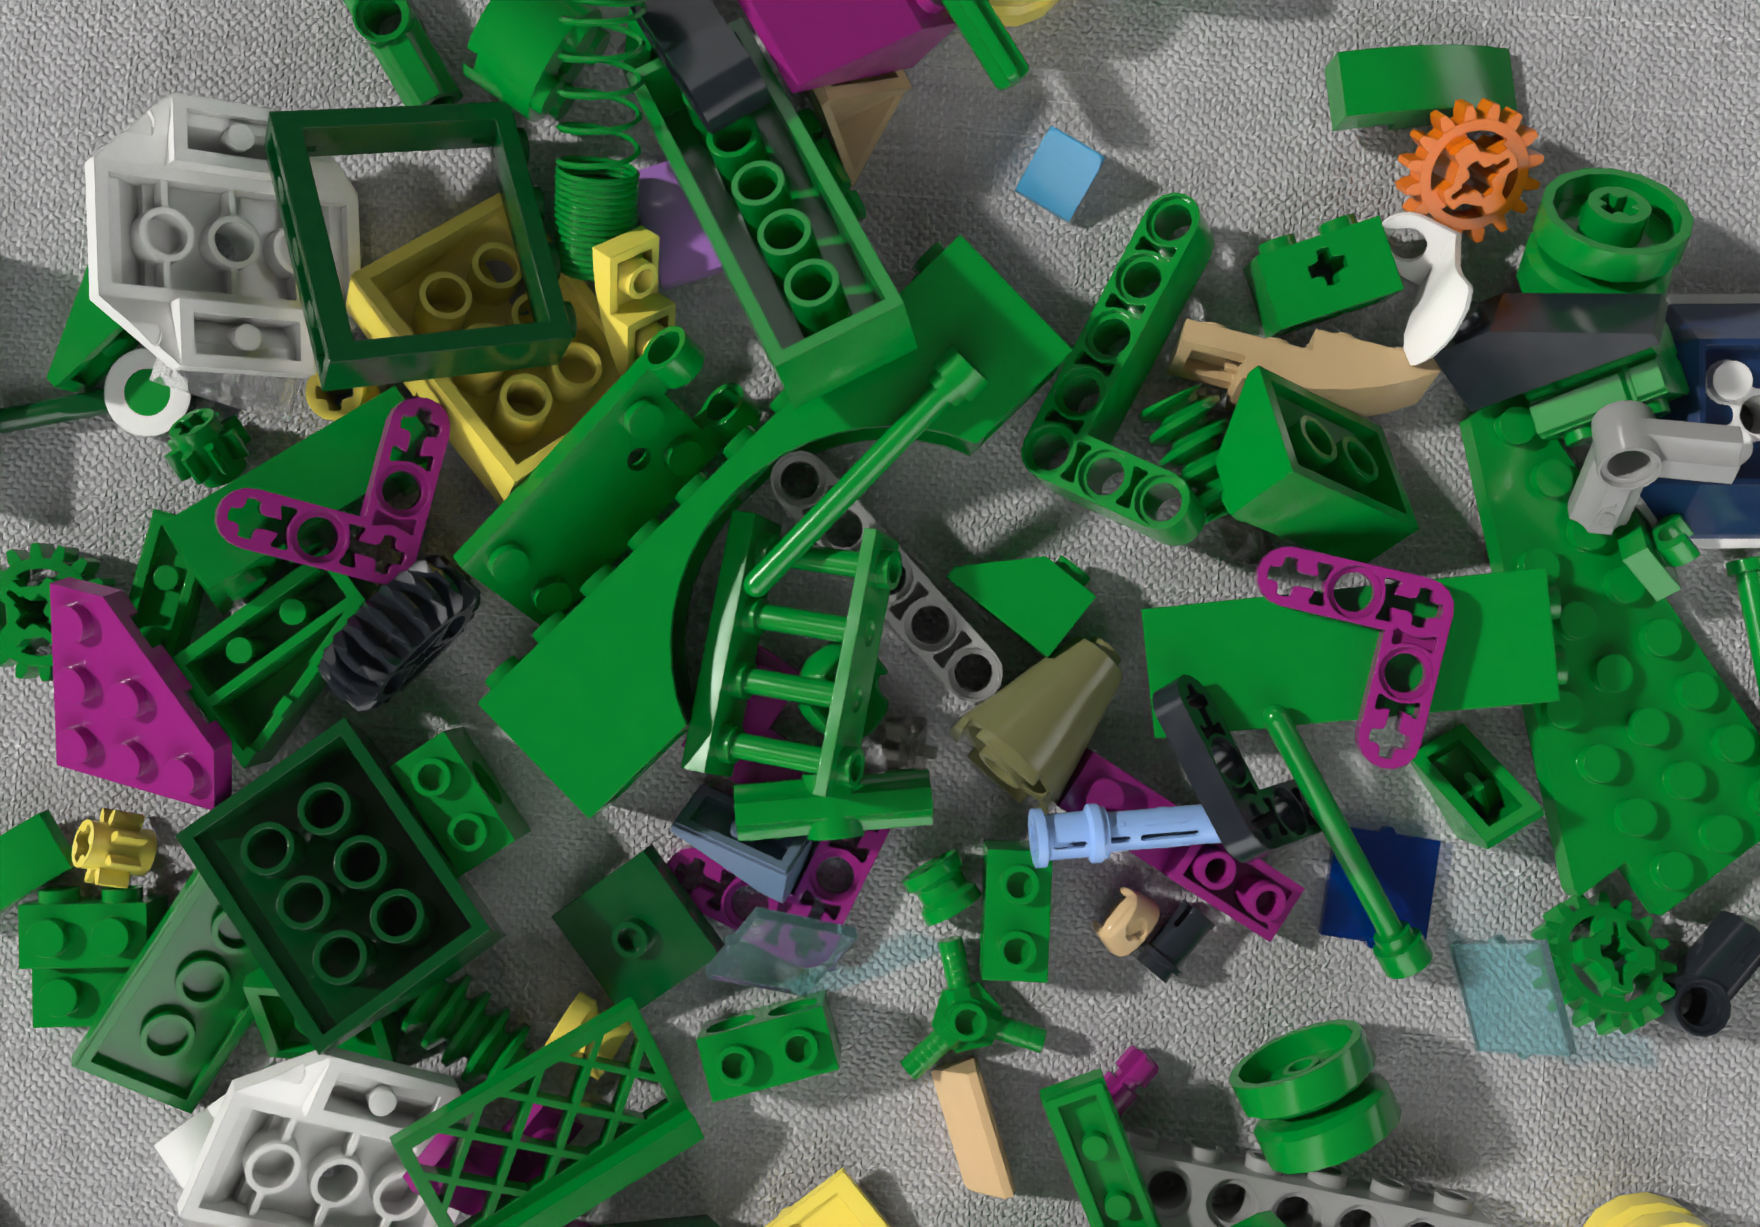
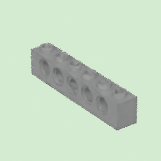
(1324, 1193)

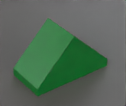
(1474, 789)

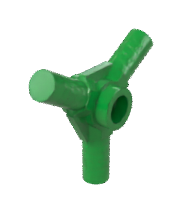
(966, 1017)

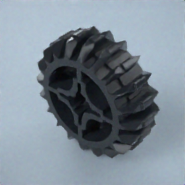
(399, 632)

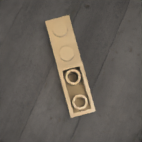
(1332, 365)

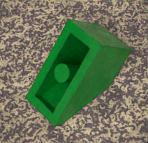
(1028, 596)

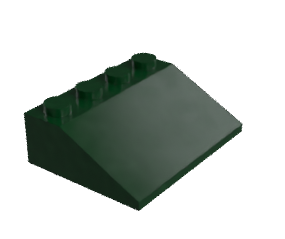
(339, 886)

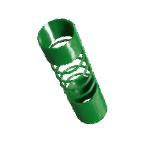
(595, 194)

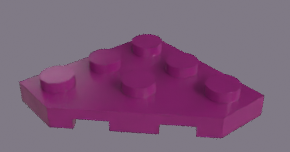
(127, 704)

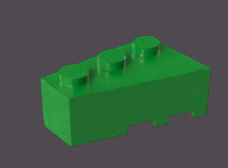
(264, 660)

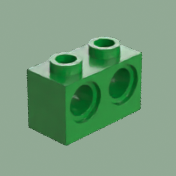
(1014, 914)
(769, 1046)

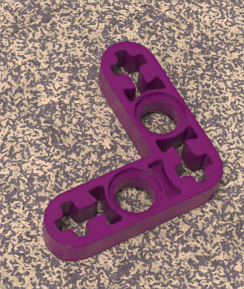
(376, 515)
(1395, 637)
(794, 903)

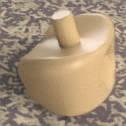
(1127, 922)

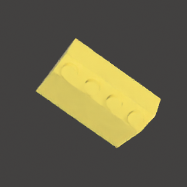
(441, 284)

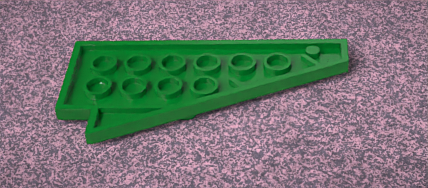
(1648, 747)

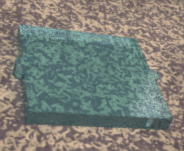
(780, 952)
(1512, 996)

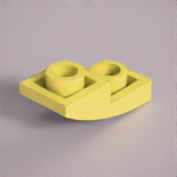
(629, 295)

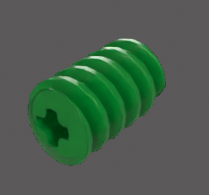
(1192, 443)
(466, 1029)

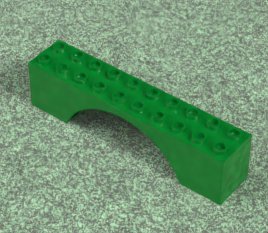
(612, 674)

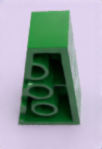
(324, 470)

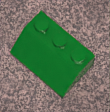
(1311, 472)

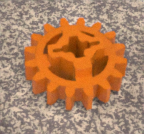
(1496, 166)

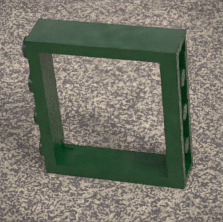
(372, 130)

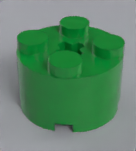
(520, 49)

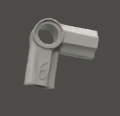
(1636, 449)

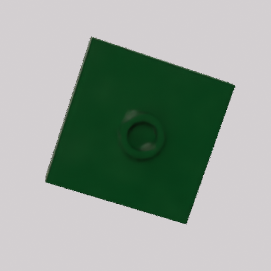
(639, 930)

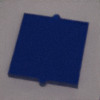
(1406, 872)

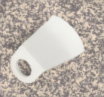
(1442, 291)

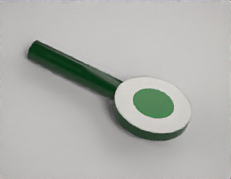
(128, 397)

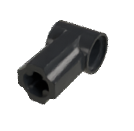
(1714, 974)

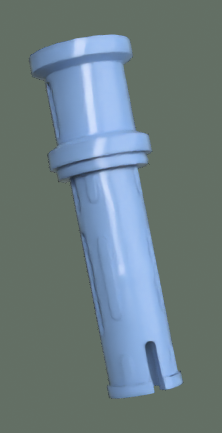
(1098, 833)

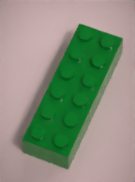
(781, 234)

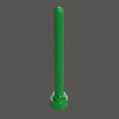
(951, 383)
(1398, 946)

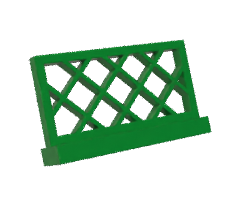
(588, 1172)

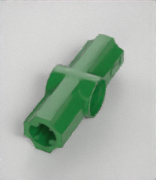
(406, 53)
(790, 808)

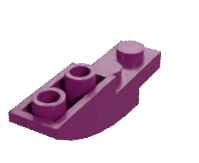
(1244, 891)

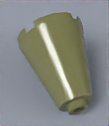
(1042, 721)

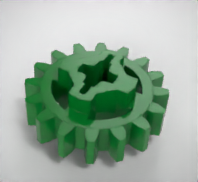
(23, 604)
(1606, 962)

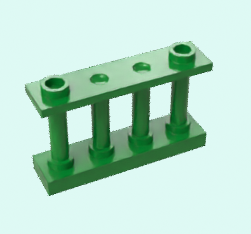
(731, 675)

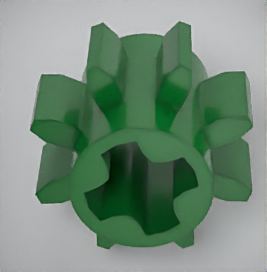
(208, 448)

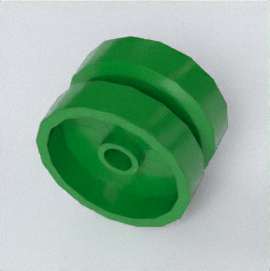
(1605, 235)
(1315, 1096)

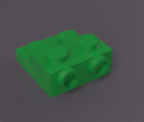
(82, 948)

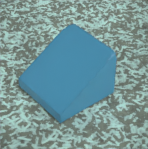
(1060, 174)

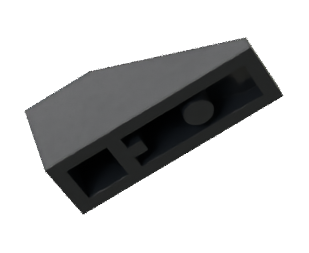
(1540, 338)

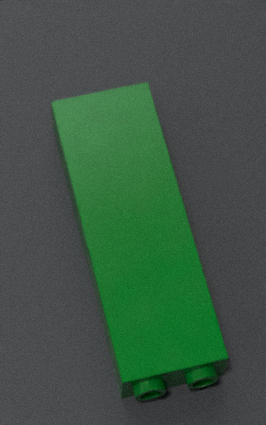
(1319, 666)

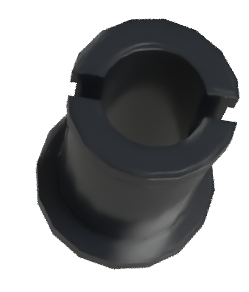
(1175, 941)

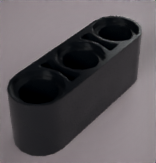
(704, 60)

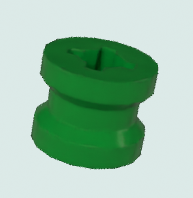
(941, 887)

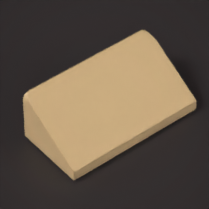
(973, 1128)

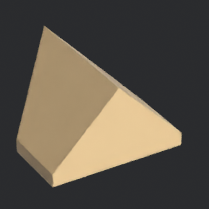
(857, 115)

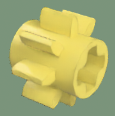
(114, 848)

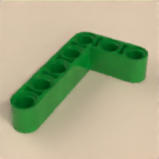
(1119, 378)

